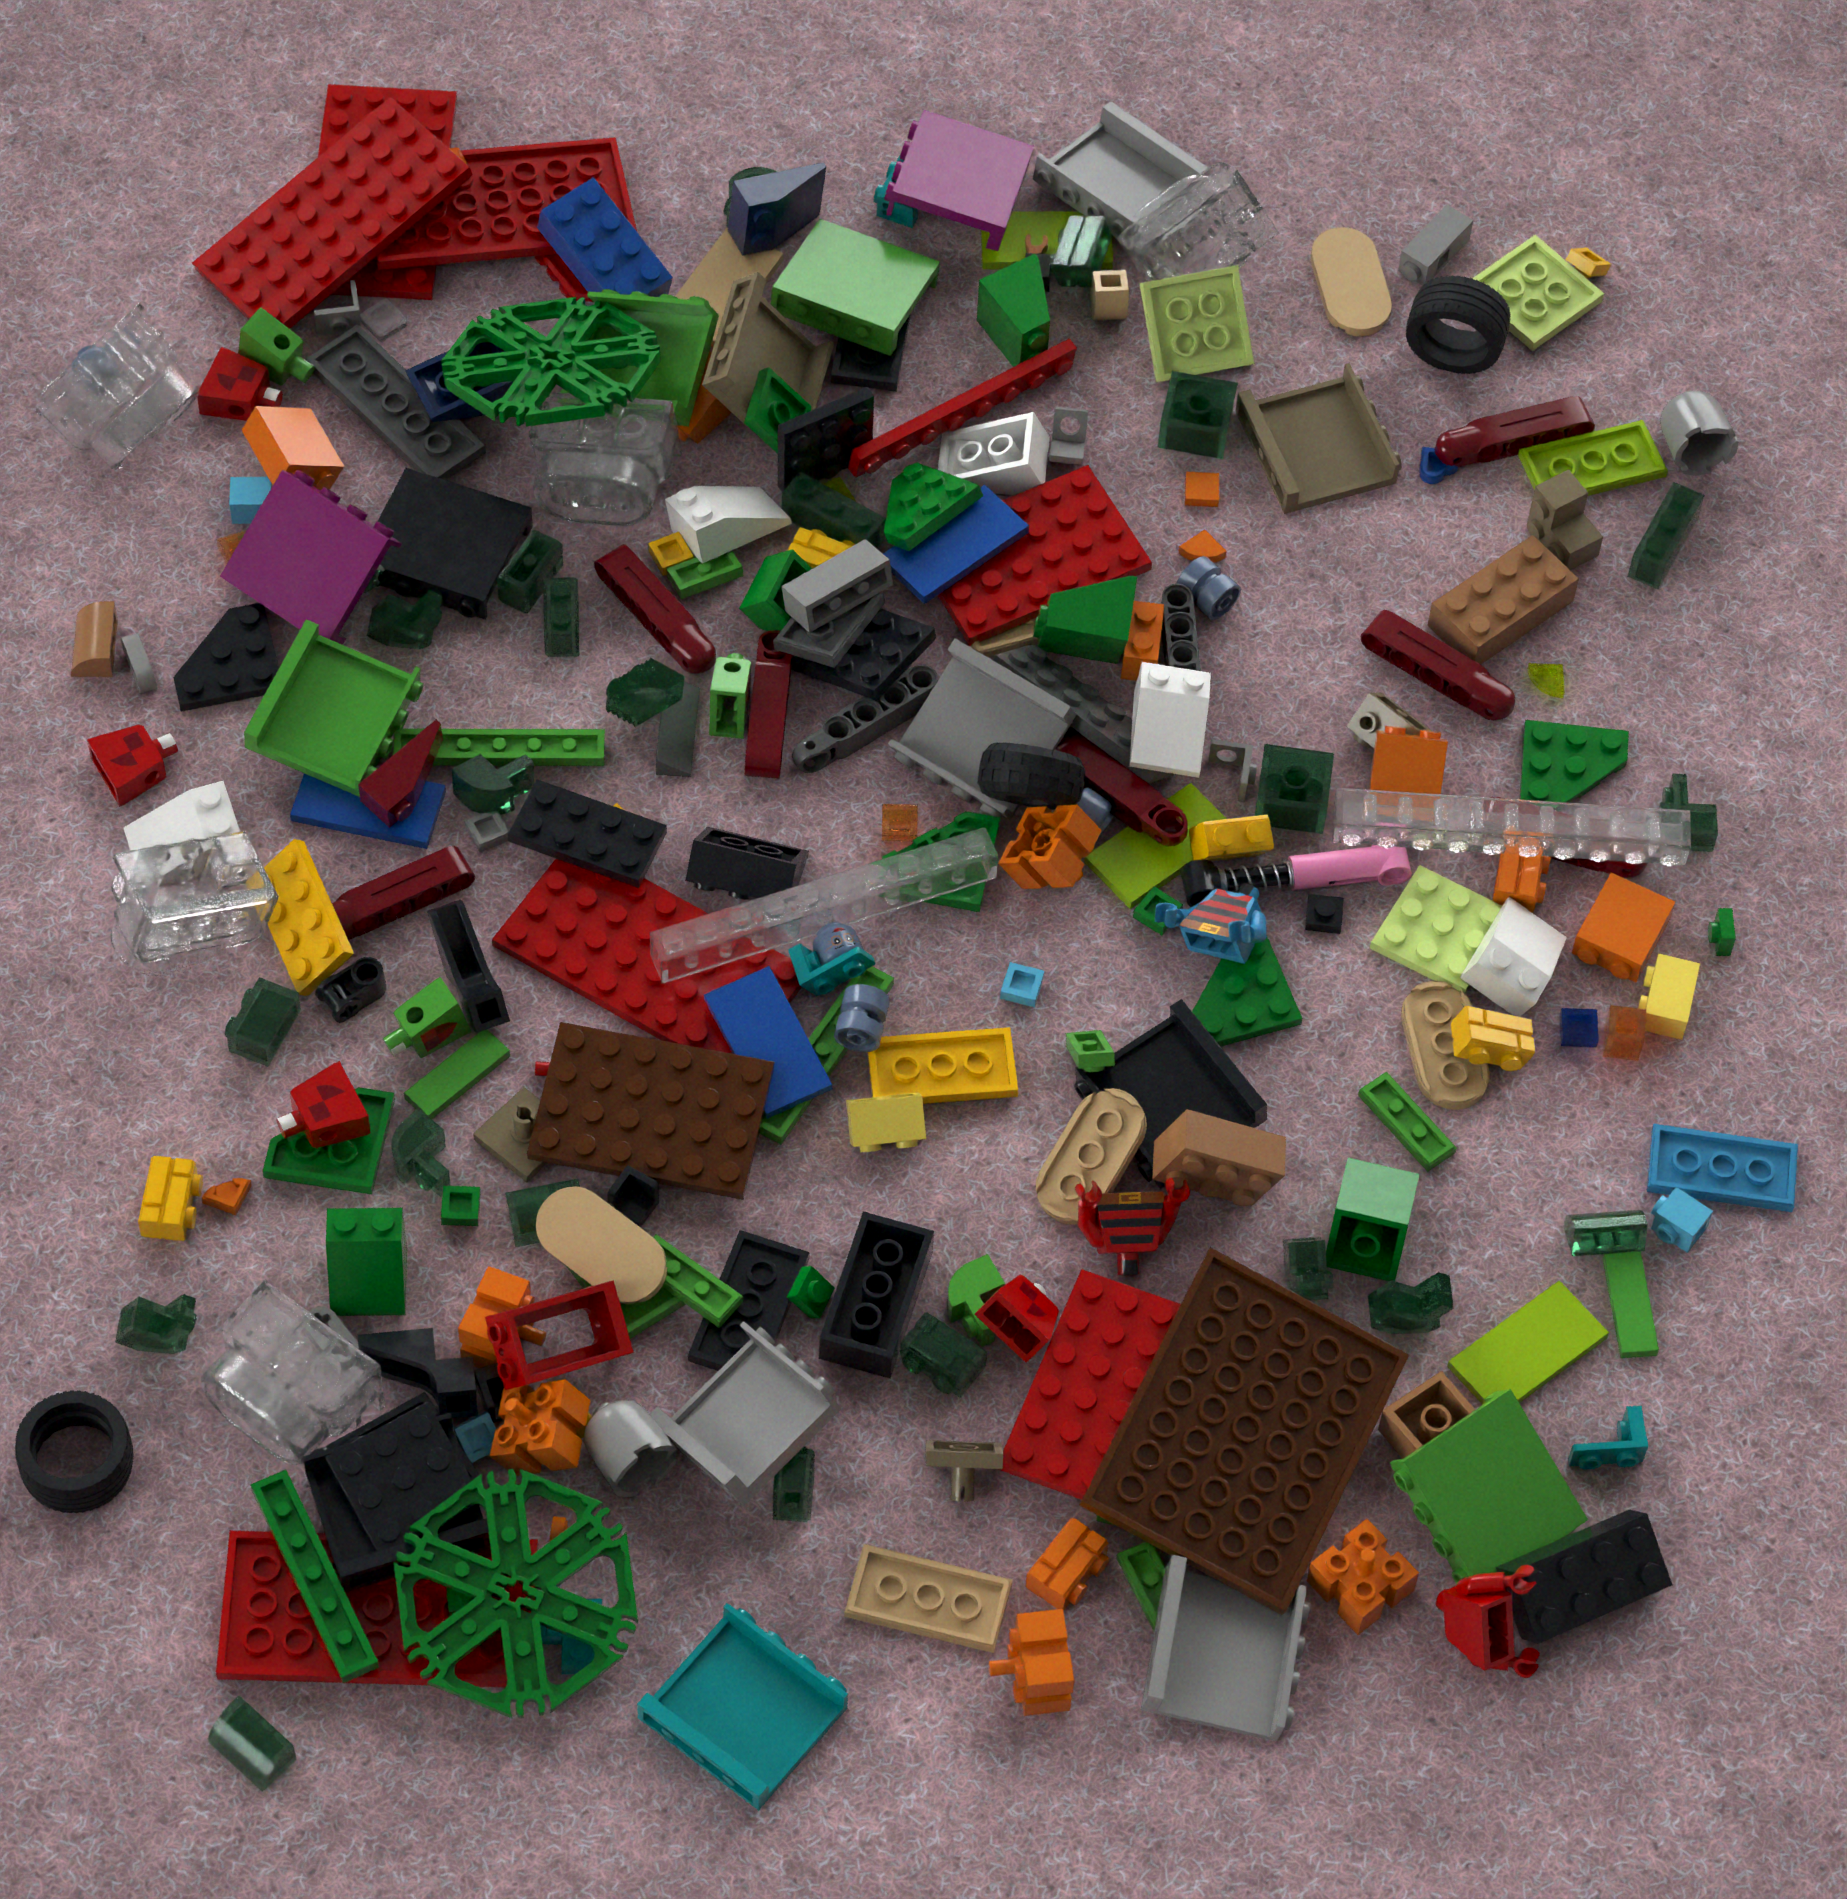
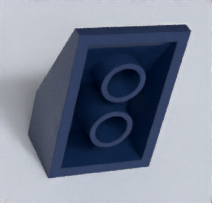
(774, 206)
(438, 401)

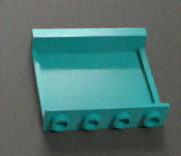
(745, 1707)

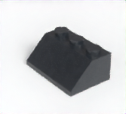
(743, 864)

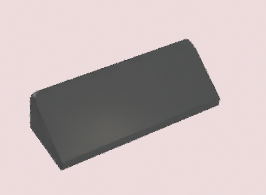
(677, 735)

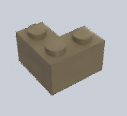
(1560, 520)

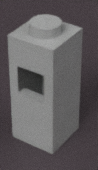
(1435, 245)

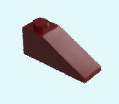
(398, 782)

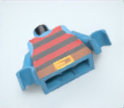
(1221, 924)

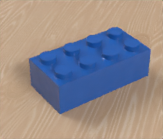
(601, 244)

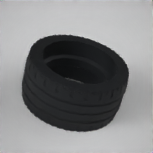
(1462, 301)
(60, 1412)

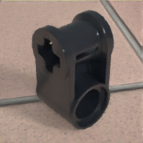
(350, 990)

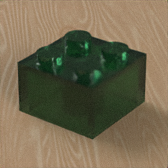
(1197, 415)
(1294, 788)

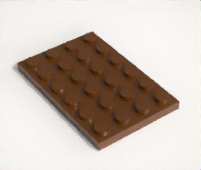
(651, 1105)

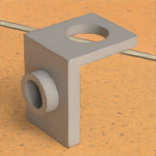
(338, 319)
(1068, 447)
(1242, 759)

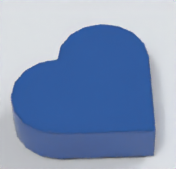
(1432, 469)

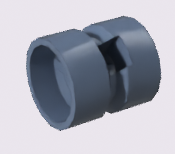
(1210, 588)
(862, 1018)

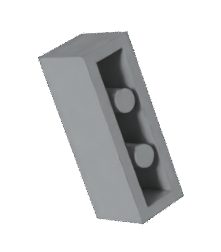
(837, 585)

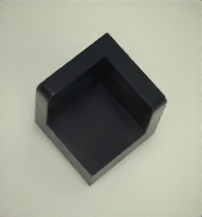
(634, 1195)
(489, 1389)

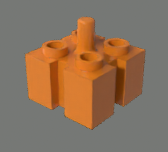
(1050, 847)
(495, 1294)
(540, 1427)
(1362, 1576)
(1039, 1661)

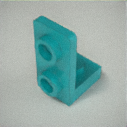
(901, 213)
(824, 979)
(1625, 1452)

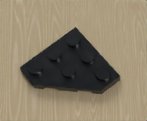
(231, 662)

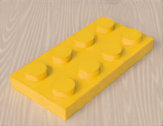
(305, 920)
(945, 1065)

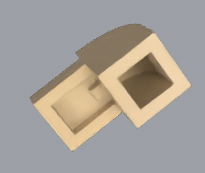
(1109, 295)

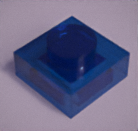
(1579, 1027)

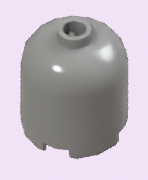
(1697, 432)
(628, 1446)

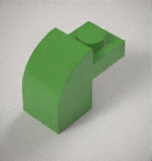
(969, 1291)

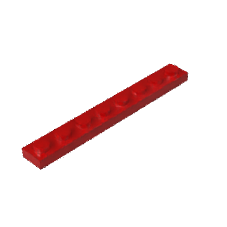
(956, 411)

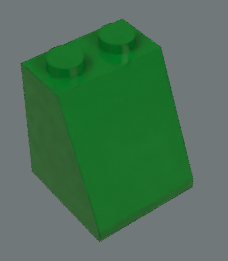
(1015, 310)
(1088, 620)
(1371, 1219)
(366, 1261)

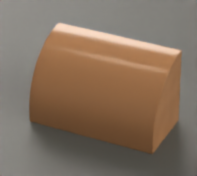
(95, 640)

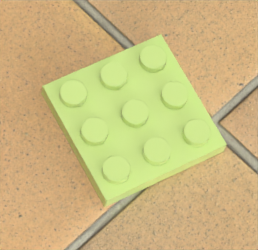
(1540, 291)
(1197, 323)
(1435, 927)

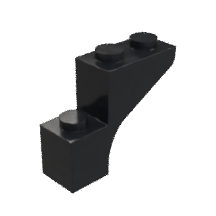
(466, 967)
(411, 1360)

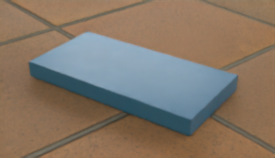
(1723, 1167)

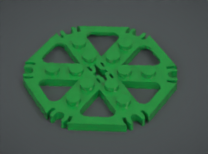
(543, 362)
(512, 1557)

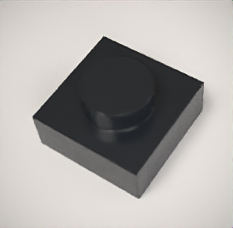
(1324, 913)

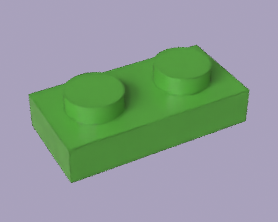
(694, 577)
(1090, 1050)

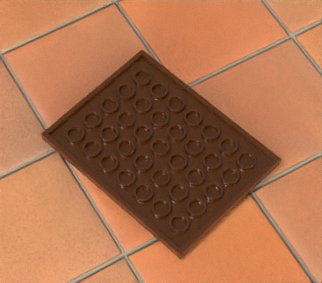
(1245, 1431)

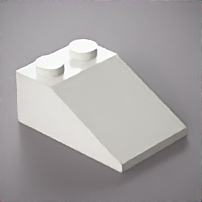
(1001, 454)
(723, 518)
(1169, 719)
(193, 814)
(1515, 959)

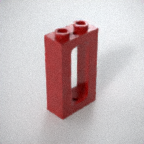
(606, 1321)

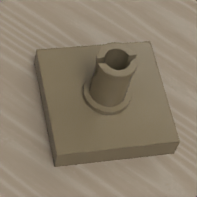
(509, 1134)
(963, 1458)

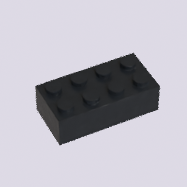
(876, 1294)
(1587, 1576)

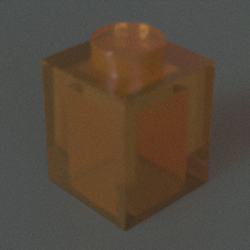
(1624, 1032)

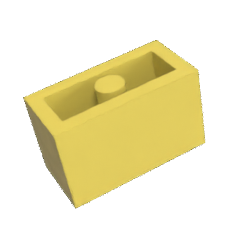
(1669, 995)
(886, 1120)

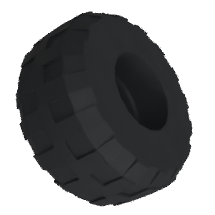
(1030, 775)

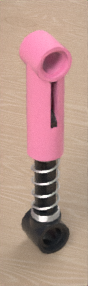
(1301, 872)

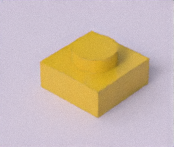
(1588, 262)
(669, 551)

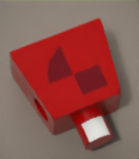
(236, 387)
(130, 760)
(326, 1109)
(1020, 1316)

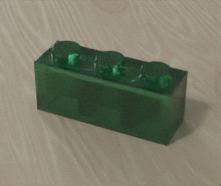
(822, 508)
(1665, 535)

